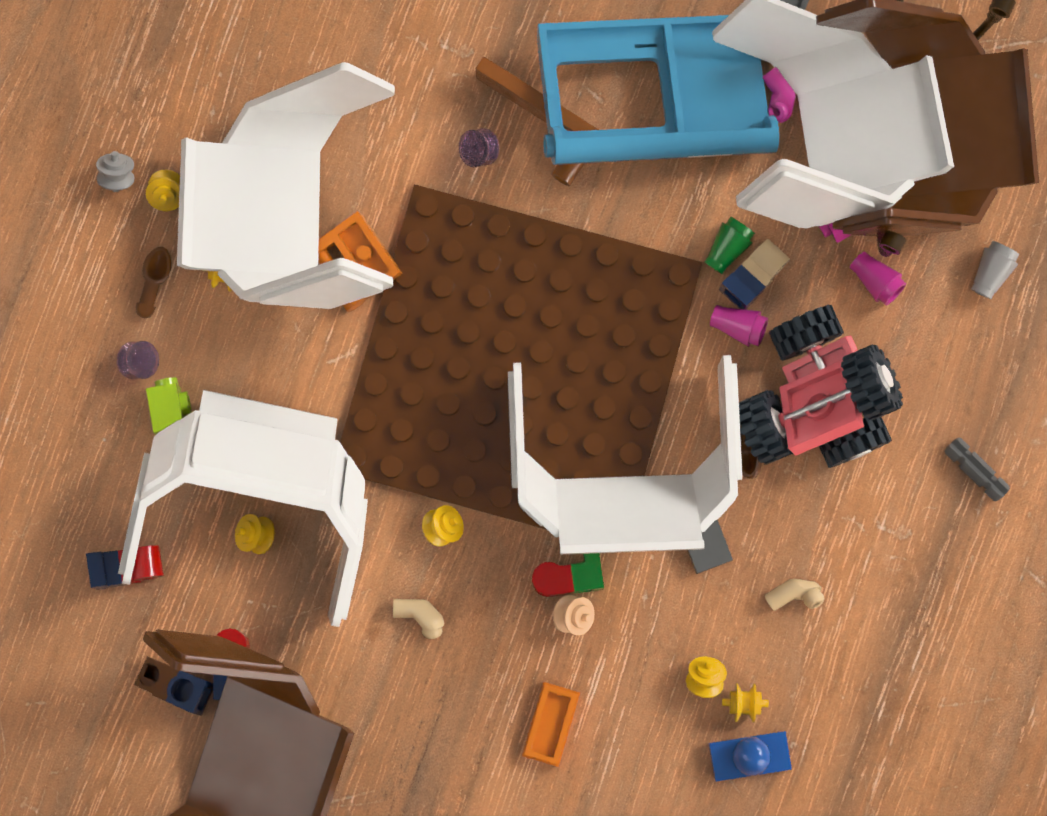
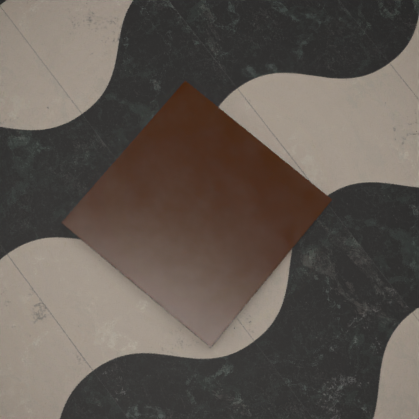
(500, 288)

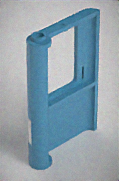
(708, 91)

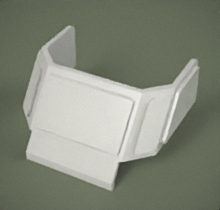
(861, 120)
(256, 195)
(263, 455)
(632, 510)

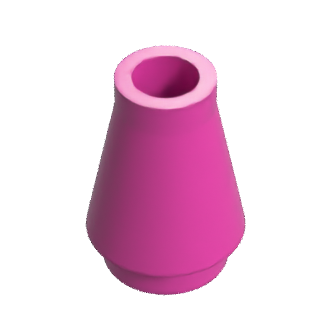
(879, 279)
(740, 324)

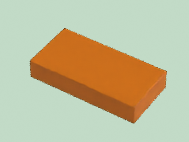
(550, 724)

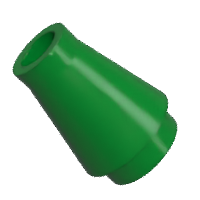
(729, 244)

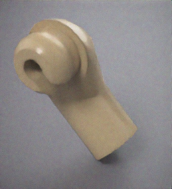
(798, 590)

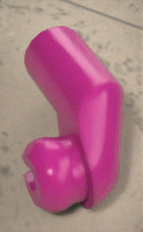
(782, 95)

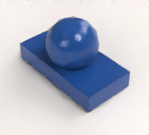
(750, 756)

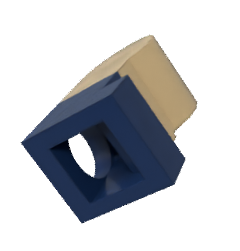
(754, 275)

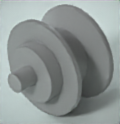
(115, 171)

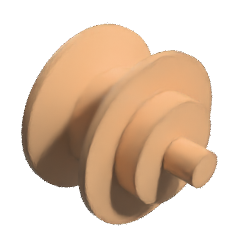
(573, 615)

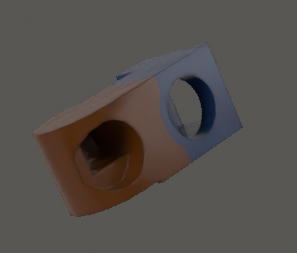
(174, 686)

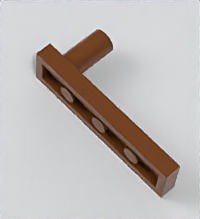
(533, 102)

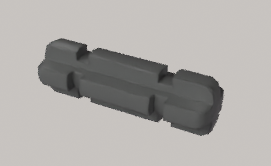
(977, 469)

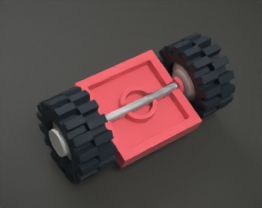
(808, 335)
(820, 406)

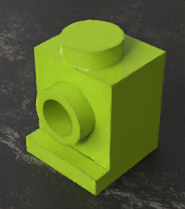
(167, 403)

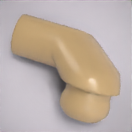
(423, 613)

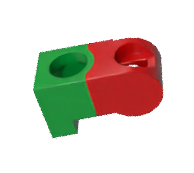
(556, 580)

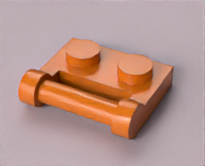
(358, 244)

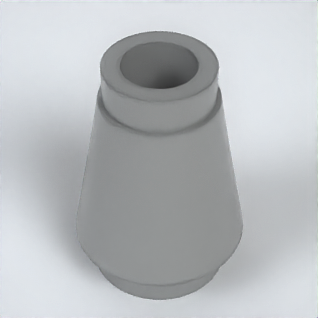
(994, 269)

